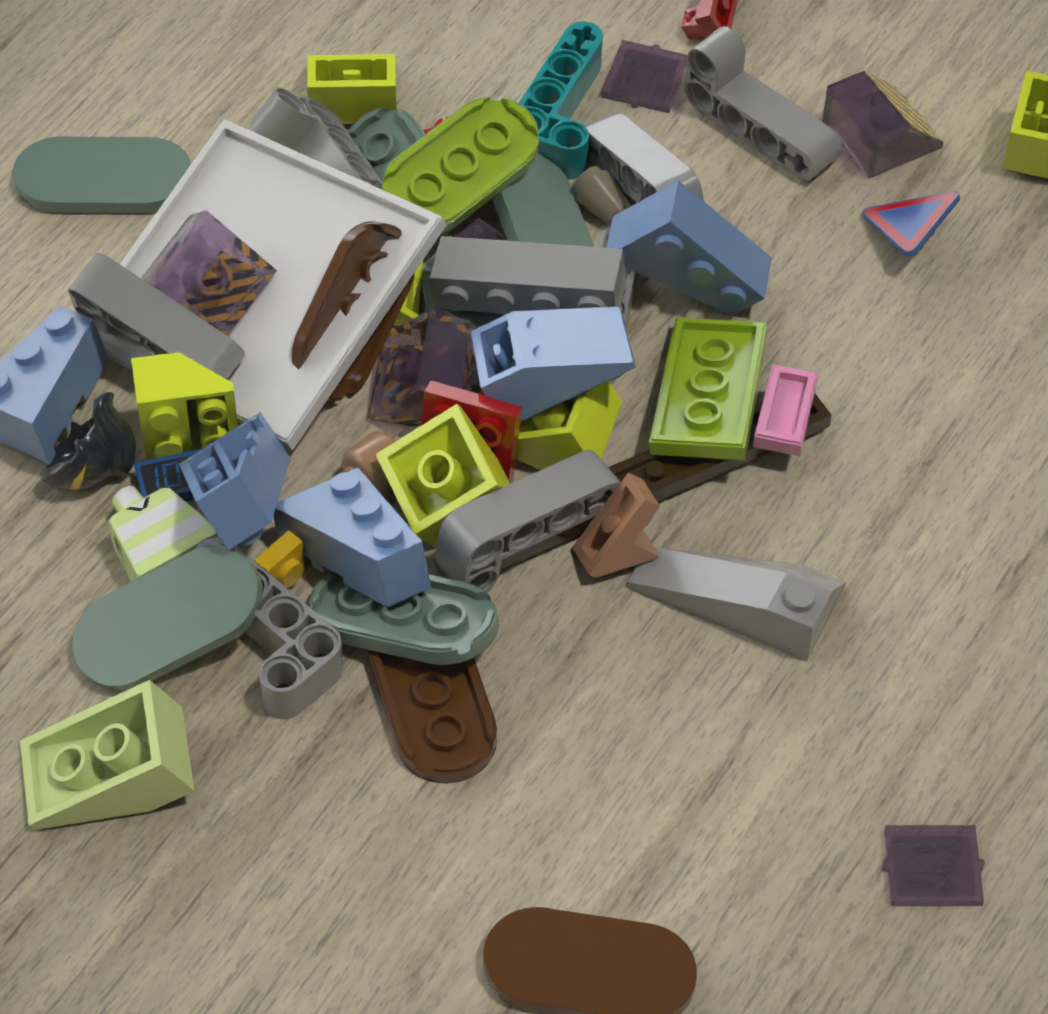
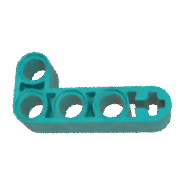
(558, 92)

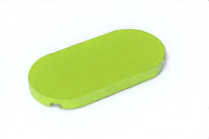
(466, 159)

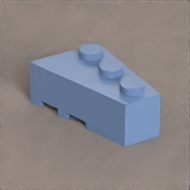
(691, 250)
(47, 379)
(239, 480)
(358, 536)

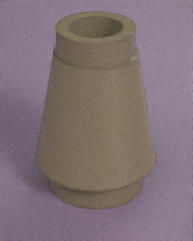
(599, 194)

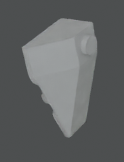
(755, 597)

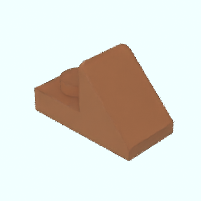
(616, 534)

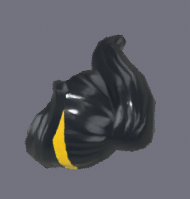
(93, 450)

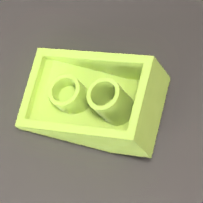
(108, 760)

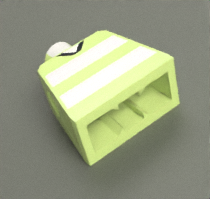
(154, 529)

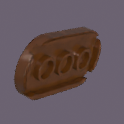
(345, 270)
(436, 716)
(587, 964)

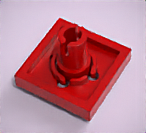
(493, 418)

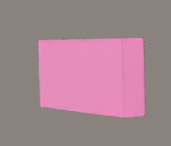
(785, 410)

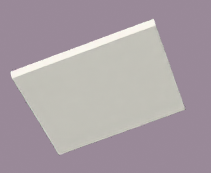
(294, 218)

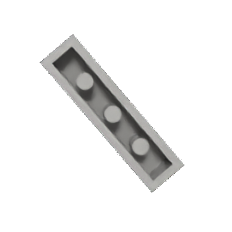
(525, 276)

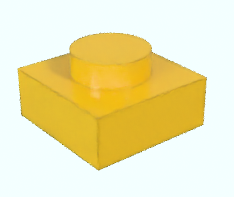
(284, 559)

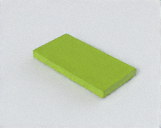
(709, 389)

